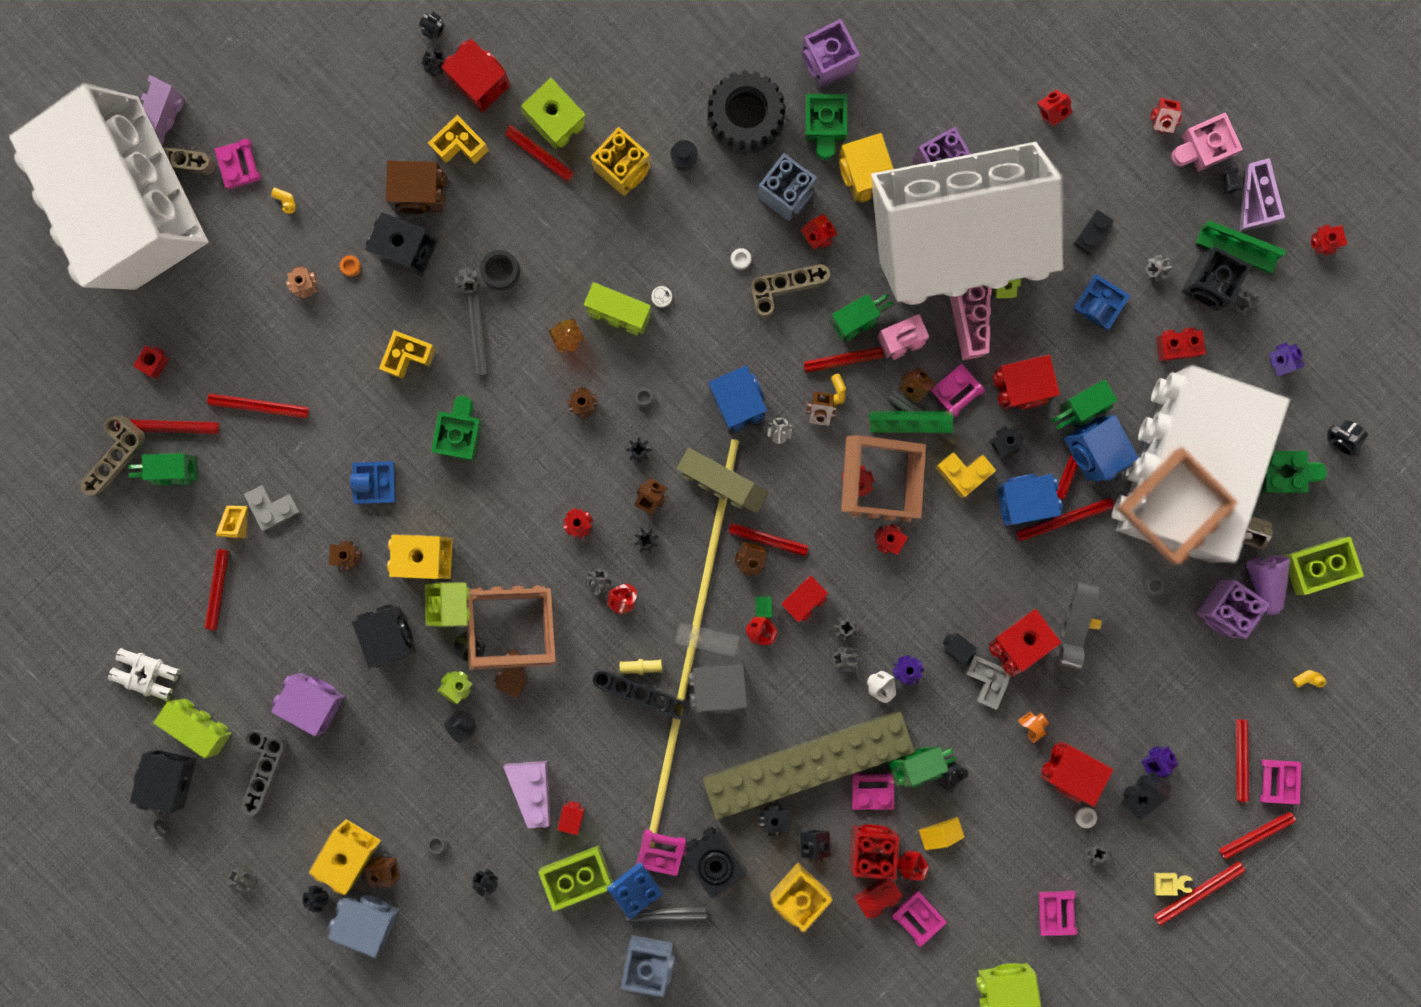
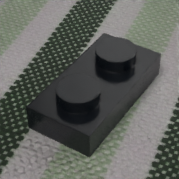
(1093, 232)

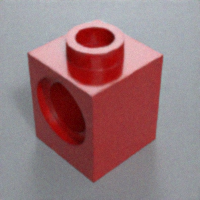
(143, 365)
(571, 817)

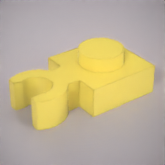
(1168, 883)

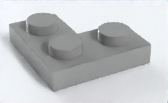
(268, 512)
(994, 680)

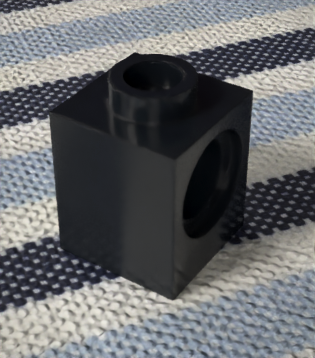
(958, 647)

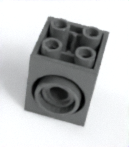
(718, 688)

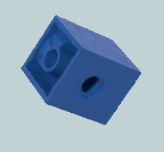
(738, 398)
(1101, 448)
(1029, 499)

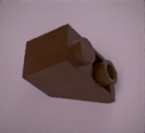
(511, 679)

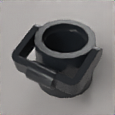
(1347, 437)

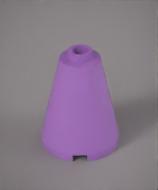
(1270, 580)

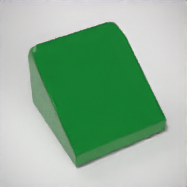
(763, 606)

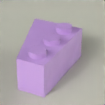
(161, 106)
(1260, 197)
(531, 791)

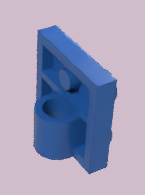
(1101, 302)
(373, 482)
(635, 890)

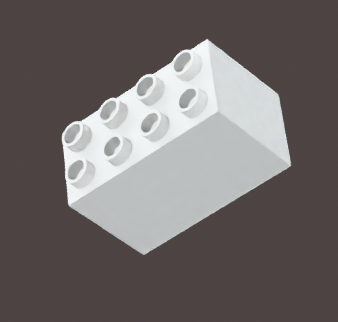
(107, 189)
(968, 222)
(1229, 433)

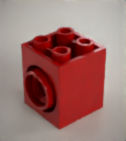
(476, 74)
(1026, 383)
(1012, 649)
(1076, 773)
(873, 851)

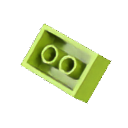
(617, 309)
(1324, 566)
(446, 604)
(193, 727)
(575, 878)

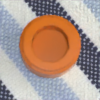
(350, 266)

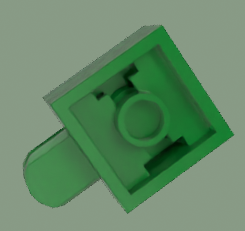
(825, 122)
(858, 316)
(1083, 406)
(457, 433)
(167, 468)
(1290, 473)
(920, 766)

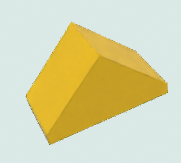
(233, 522)
(941, 834)

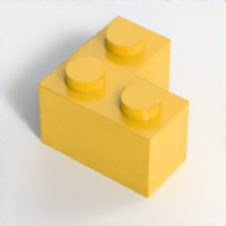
(458, 137)
(402, 350)
(964, 478)

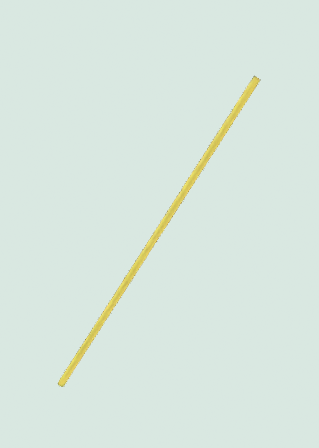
(691, 650)

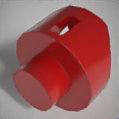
(620, 599)
(758, 629)
(910, 863)

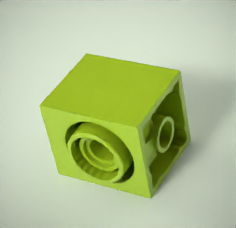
(556, 127)
(1008, 986)

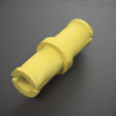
(641, 667)

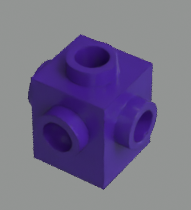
(1286, 358)
(901, 666)
(1160, 760)

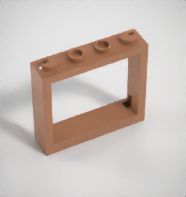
(914, 478)
(1153, 479)
(515, 593)

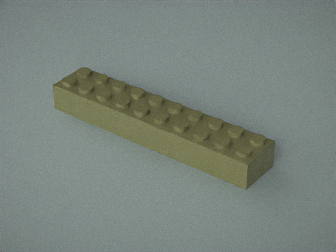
(808, 764)

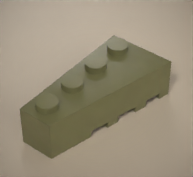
(722, 480)

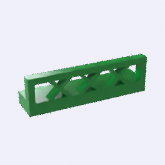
(1244, 247)
(911, 421)

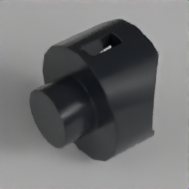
(684, 155)
(461, 646)
(460, 726)
(953, 776)

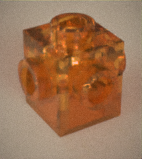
(566, 335)

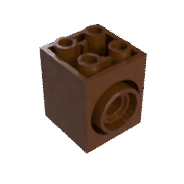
(415, 186)

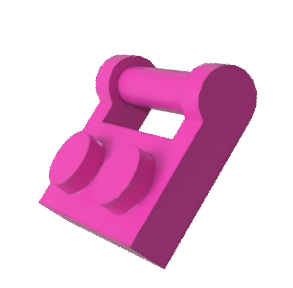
(231, 165)
(952, 385)
(1287, 781)
(872, 797)
(658, 859)
(923, 913)
(1050, 913)

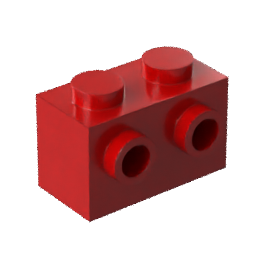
(1180, 345)
(804, 599)
(877, 897)

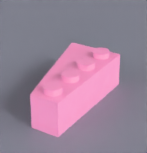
(972, 321)

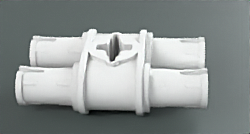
(151, 668)

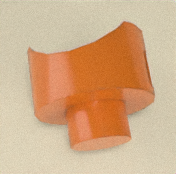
(1035, 725)

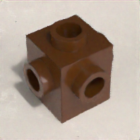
(916, 384)
(821, 408)
(582, 410)
(650, 496)
(338, 552)
(750, 558)
(382, 872)

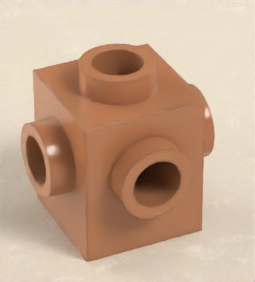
(308, 284)

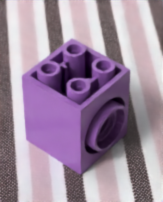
(830, 53)
(942, 147)
(1232, 609)
(307, 703)

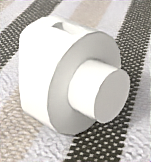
(882, 683)

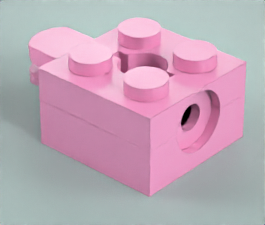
(1208, 144)
(902, 337)

